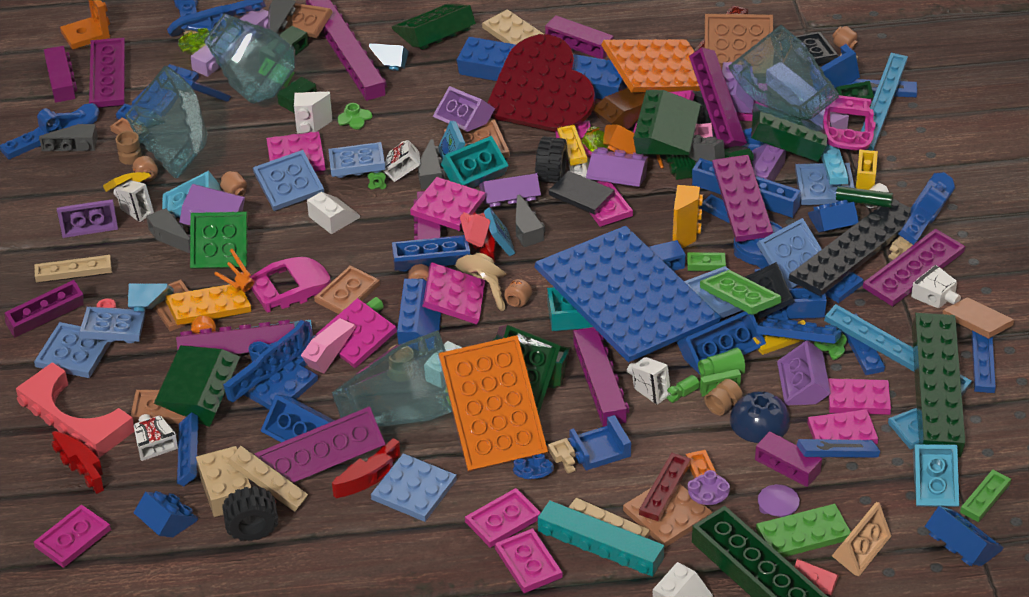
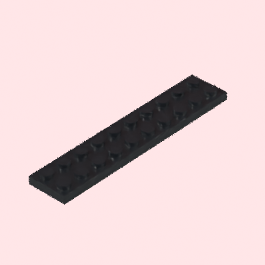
(851, 249)

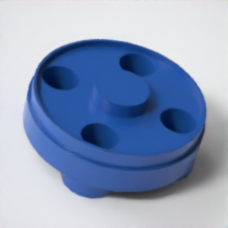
(750, 252)

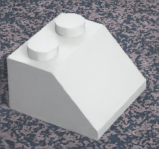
(312, 111)
(330, 212)
(681, 583)

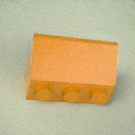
(687, 214)

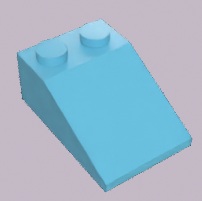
(175, 197)
(936, 475)

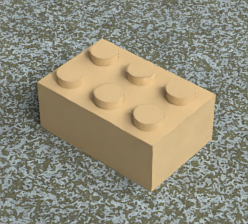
(219, 477)

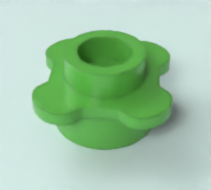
(377, 176)

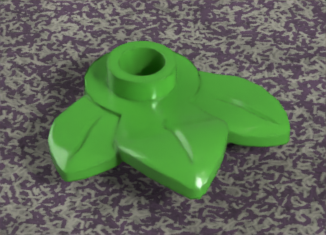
(354, 116)
(835, 350)

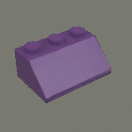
(741, 100)
(464, 109)
(768, 161)
(617, 167)
(508, 189)
(205, 199)
(87, 218)
(803, 375)

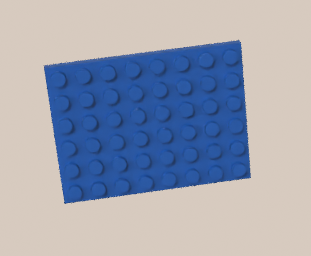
(627, 293)

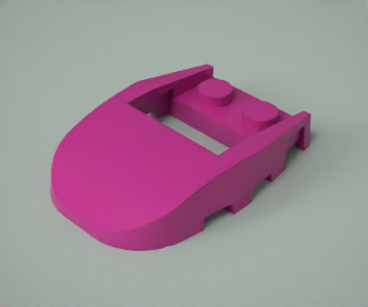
(849, 138)
(306, 272)

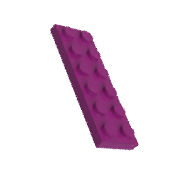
(107, 72)
(742, 198)
(897, 277)
(324, 446)

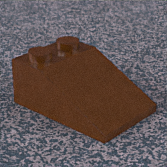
(620, 108)

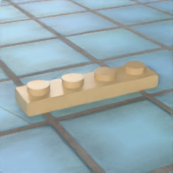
(73, 268)
(267, 478)
(603, 515)

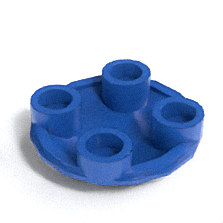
(533, 467)

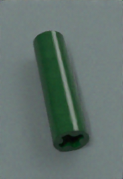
(864, 196)

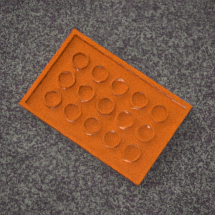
(653, 64)
(492, 403)

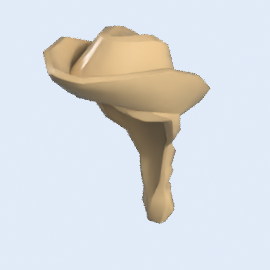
(484, 268)

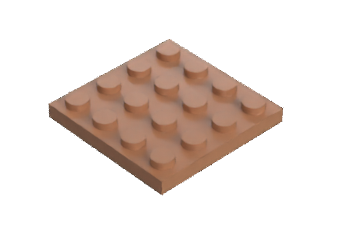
(735, 33)

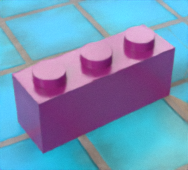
(787, 459)

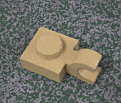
(898, 247)
(564, 452)

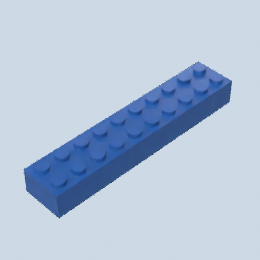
(486, 58)

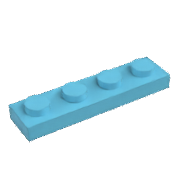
(834, 165)

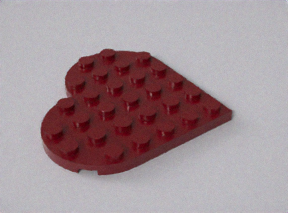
(542, 86)

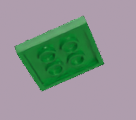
(213, 237)

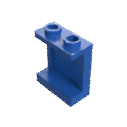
(842, 69)
(601, 445)

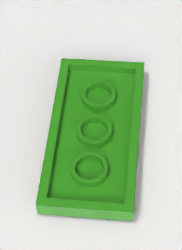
(740, 292)
(804, 530)

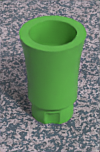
(722, 362)

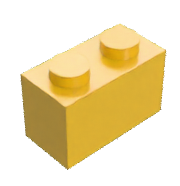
(866, 169)

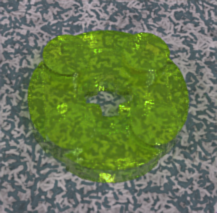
(193, 41)
(593, 138)

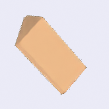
(864, 541)

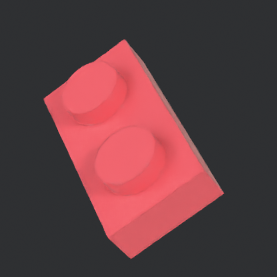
(818, 576)

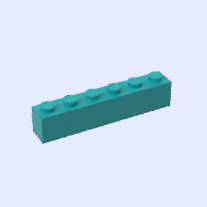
(601, 538)

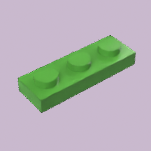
(985, 495)

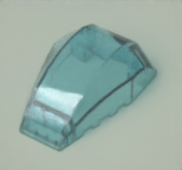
(251, 57)
(784, 76)
(169, 121)
(399, 385)

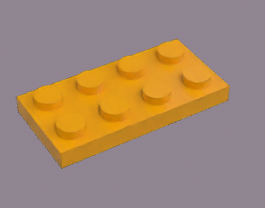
(209, 302)

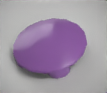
(708, 488)
(778, 500)

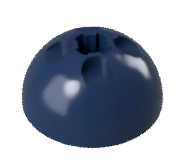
(758, 414)

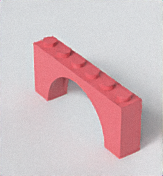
(97, 433)

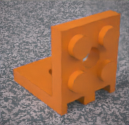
(91, 28)

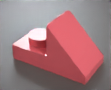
(475, 228)

